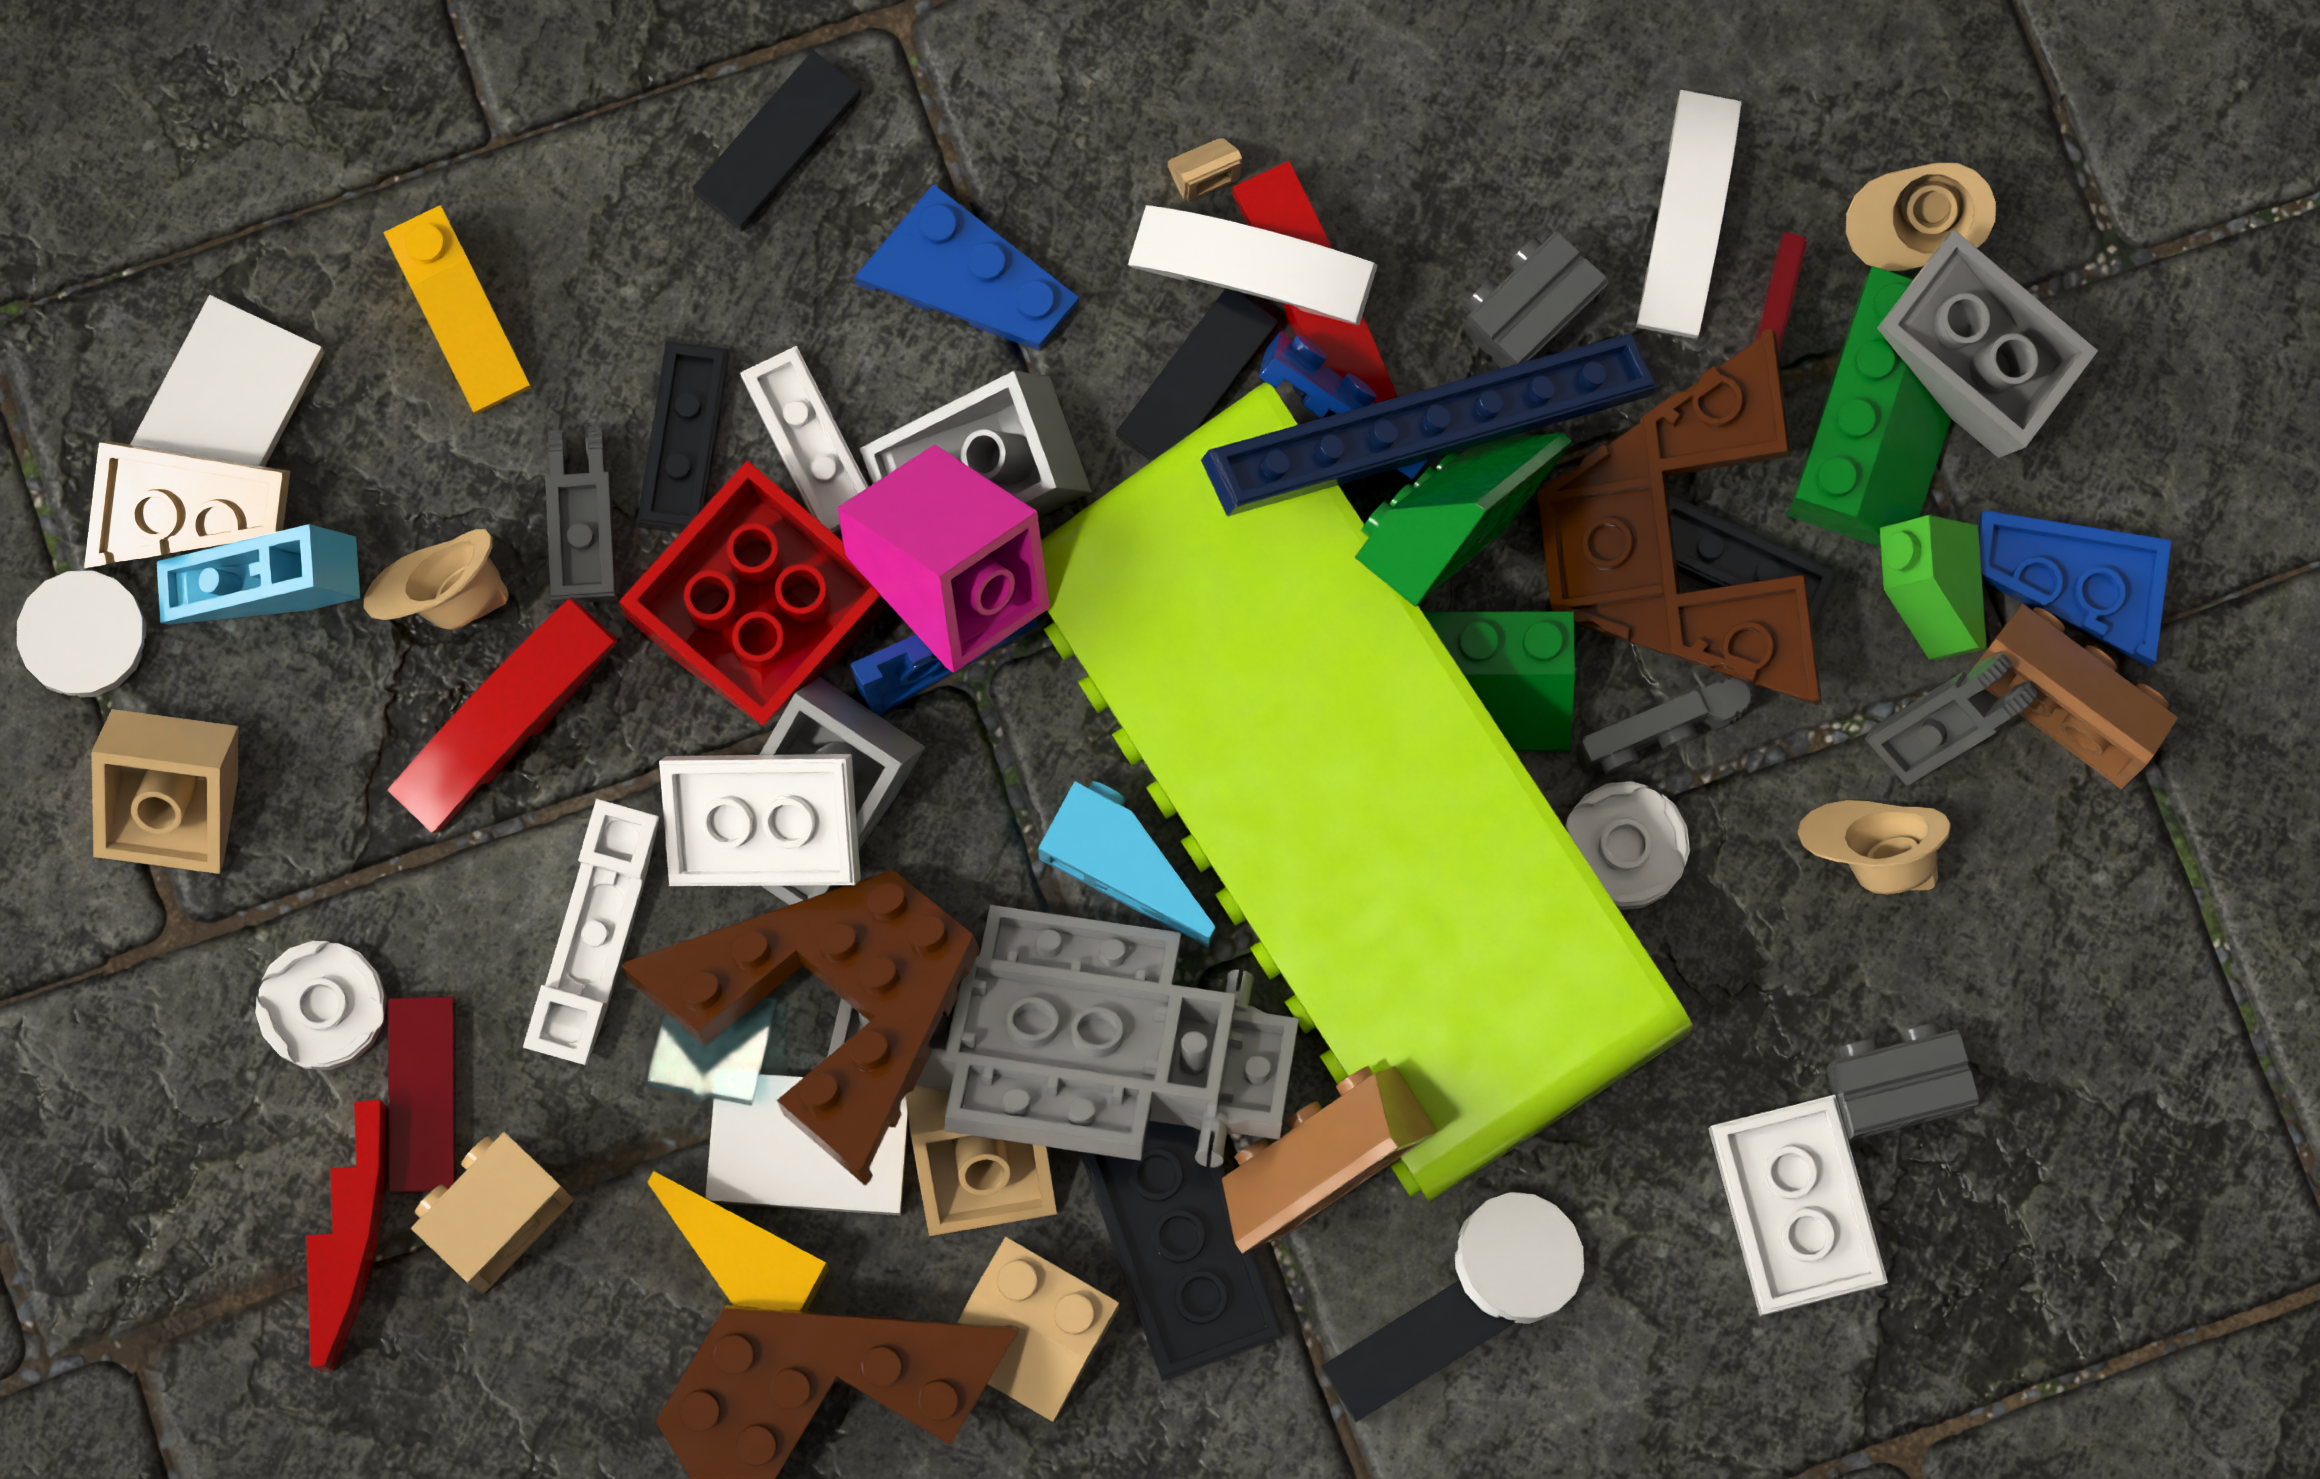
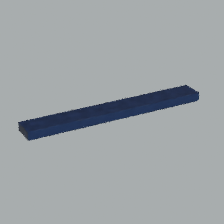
(1427, 424)

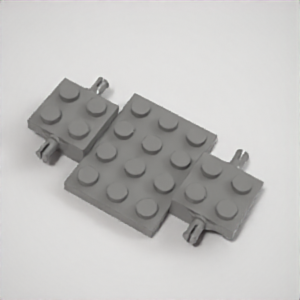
(1081, 1033)

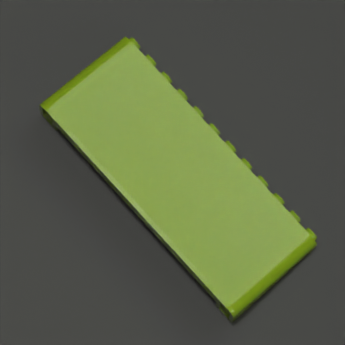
(1354, 803)

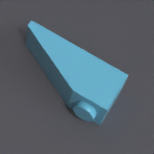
(260, 576)
(1114, 854)

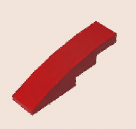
(1280, 205)
(503, 715)
(342, 1260)

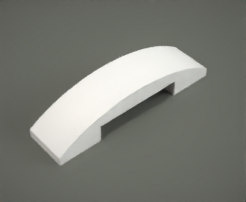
(1689, 214)
(1253, 262)
(593, 932)

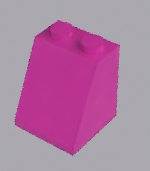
(948, 554)

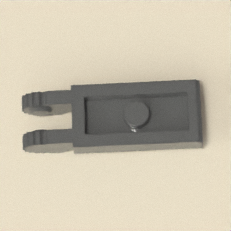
(580, 523)
(1947, 720)
(1665, 724)

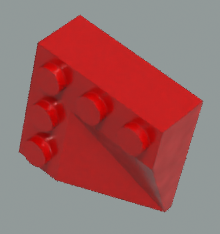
(754, 597)

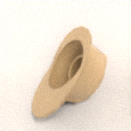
(1909, 213)
(441, 583)
(1883, 843)

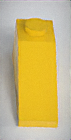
(457, 310)
(743, 1258)

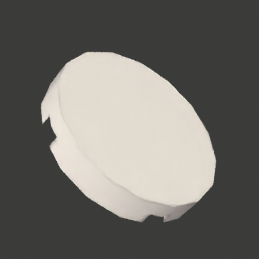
(81, 633)
(1631, 841)
(321, 1005)
(1519, 1257)

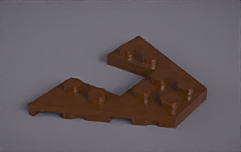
(1615, 546)
(870, 944)
(770, 1370)

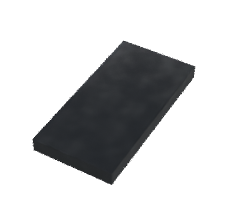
(1180, 1254)

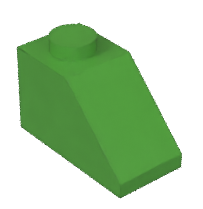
(1936, 583)

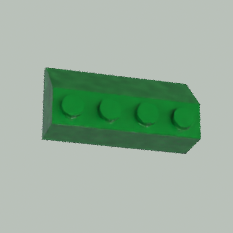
(1874, 430)
(1455, 512)
(1518, 670)

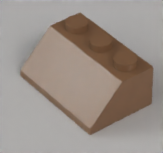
(2081, 696)
(1323, 1156)

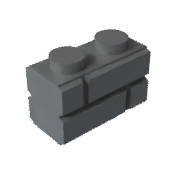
(1535, 303)
(1902, 1082)

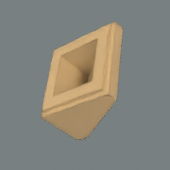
(1206, 169)

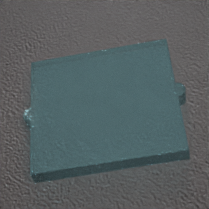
(722, 1069)

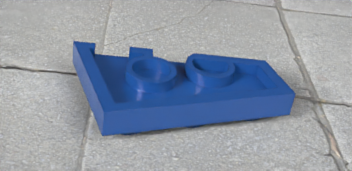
(964, 269)
(1315, 383)
(2082, 575)
(906, 670)

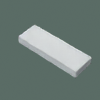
(805, 435)

